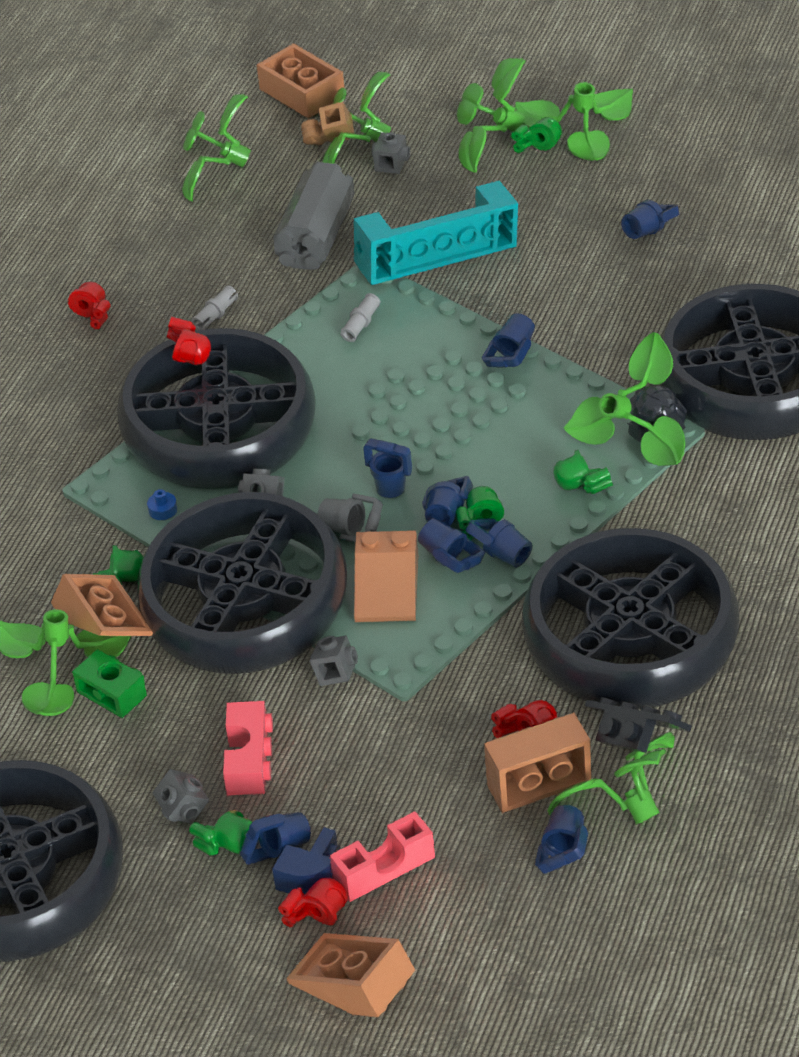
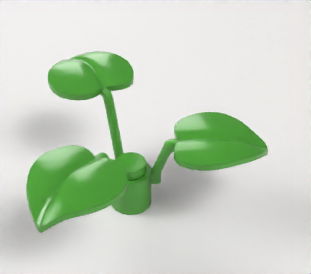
(505, 117)
(370, 127)
(586, 145)
(231, 151)
(592, 419)
(20, 640)
(639, 799)

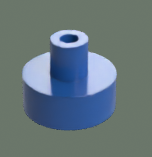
(162, 505)

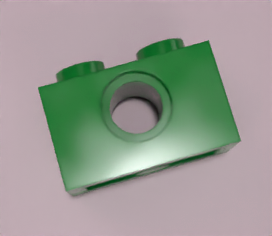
(110, 683)

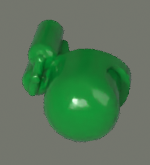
(541, 135)
(575, 473)
(481, 504)
(123, 564)
(227, 833)

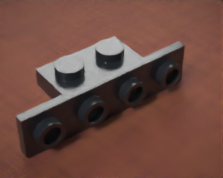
(629, 727)

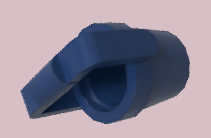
(647, 218)
(511, 341)
(388, 466)
(445, 498)
(502, 540)
(447, 544)
(273, 835)
(562, 839)

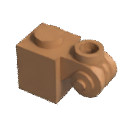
(333, 121)

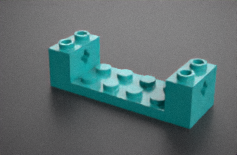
(436, 242)

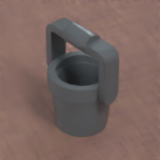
(348, 515)

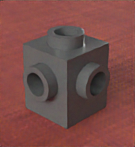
(390, 152)
(262, 479)
(333, 660)
(180, 796)

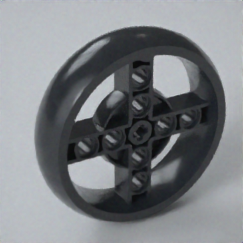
(745, 360)
(217, 410)
(242, 582)
(630, 617)
(33, 848)

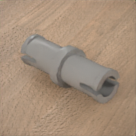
(215, 308)
(360, 317)

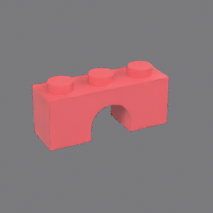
(247, 768)
(405, 848)

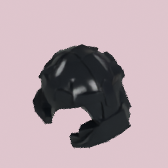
(652, 403)

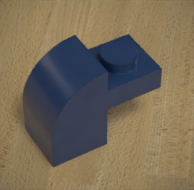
(303, 868)

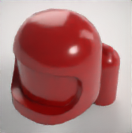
(90, 302)
(190, 345)
(510, 719)
(320, 902)

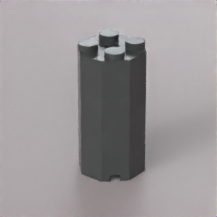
(313, 216)

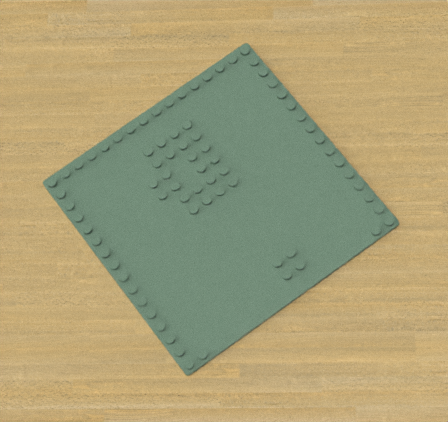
(424, 386)

